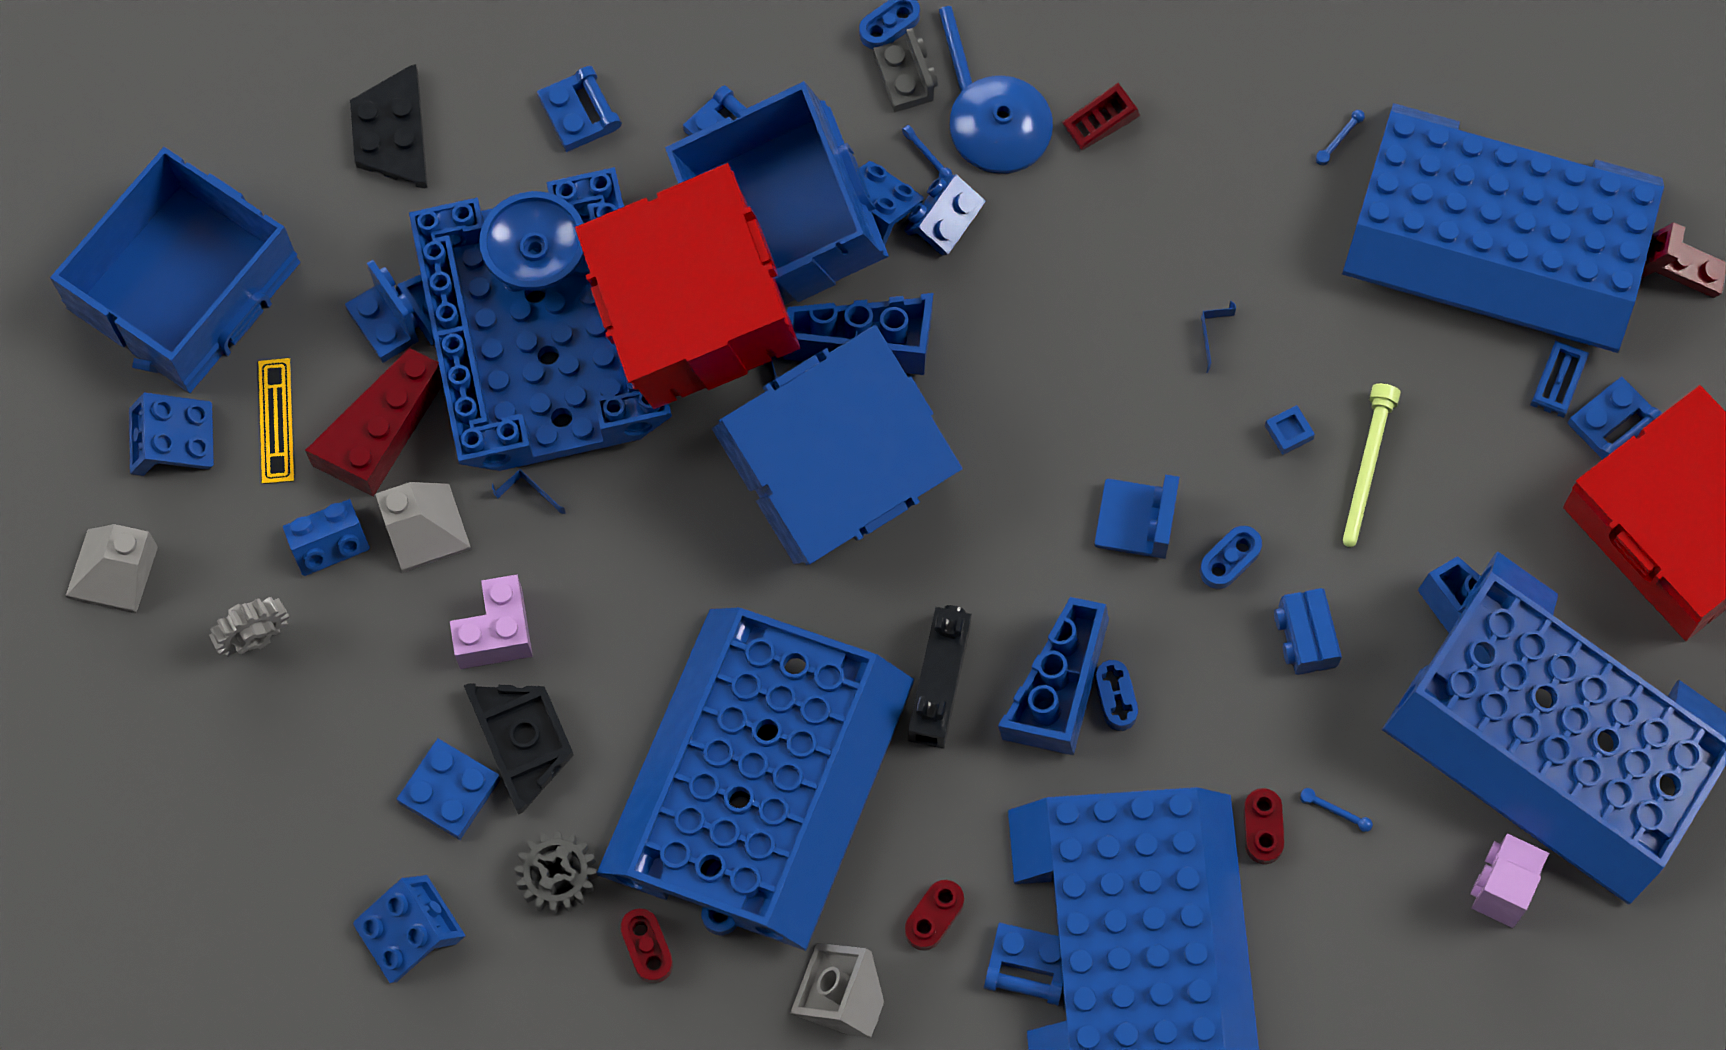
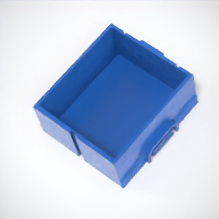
(797, 184)
(177, 269)
(837, 446)

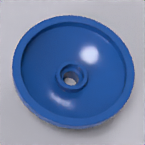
(998, 142)
(528, 223)

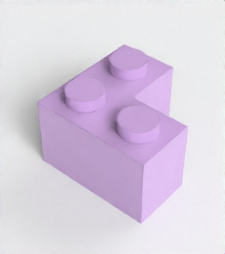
(500, 633)
(1510, 882)

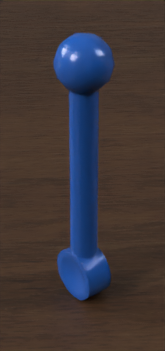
(910, 135)
(1323, 156)
(1308, 796)

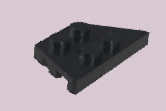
(390, 128)
(522, 737)

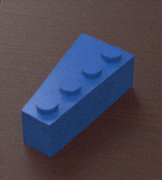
(1057, 690)

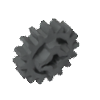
(543, 864)

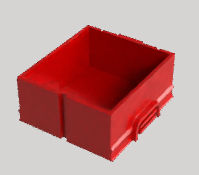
(687, 288)
(1663, 511)

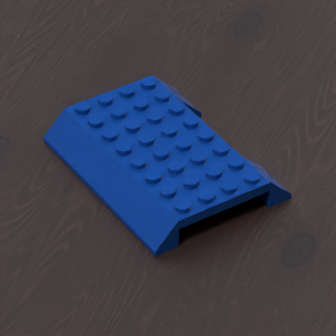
(1505, 229)
(1142, 919)

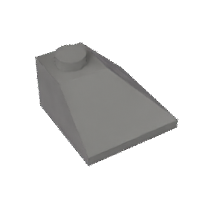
(422, 523)
(113, 567)
(841, 990)

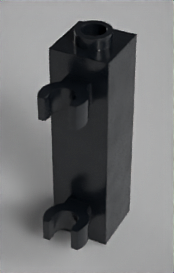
(940, 676)

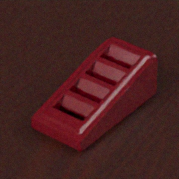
(1115, 93)

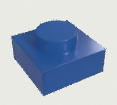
(1289, 430)

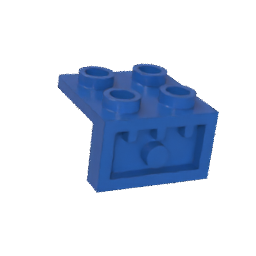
(890, 196)
(384, 315)
(170, 433)
(1137, 517)
(407, 926)

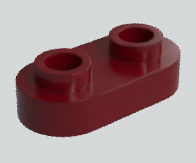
(1263, 824)
(935, 913)
(646, 947)

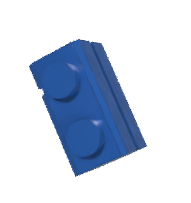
(1308, 631)

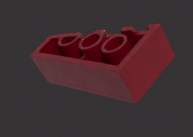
(378, 424)

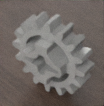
(249, 626)

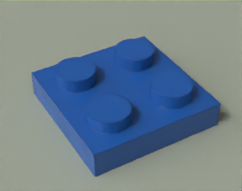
(448, 789)

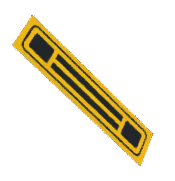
(276, 420)

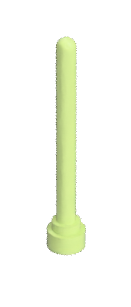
(1383, 400)

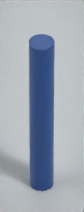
(955, 47)

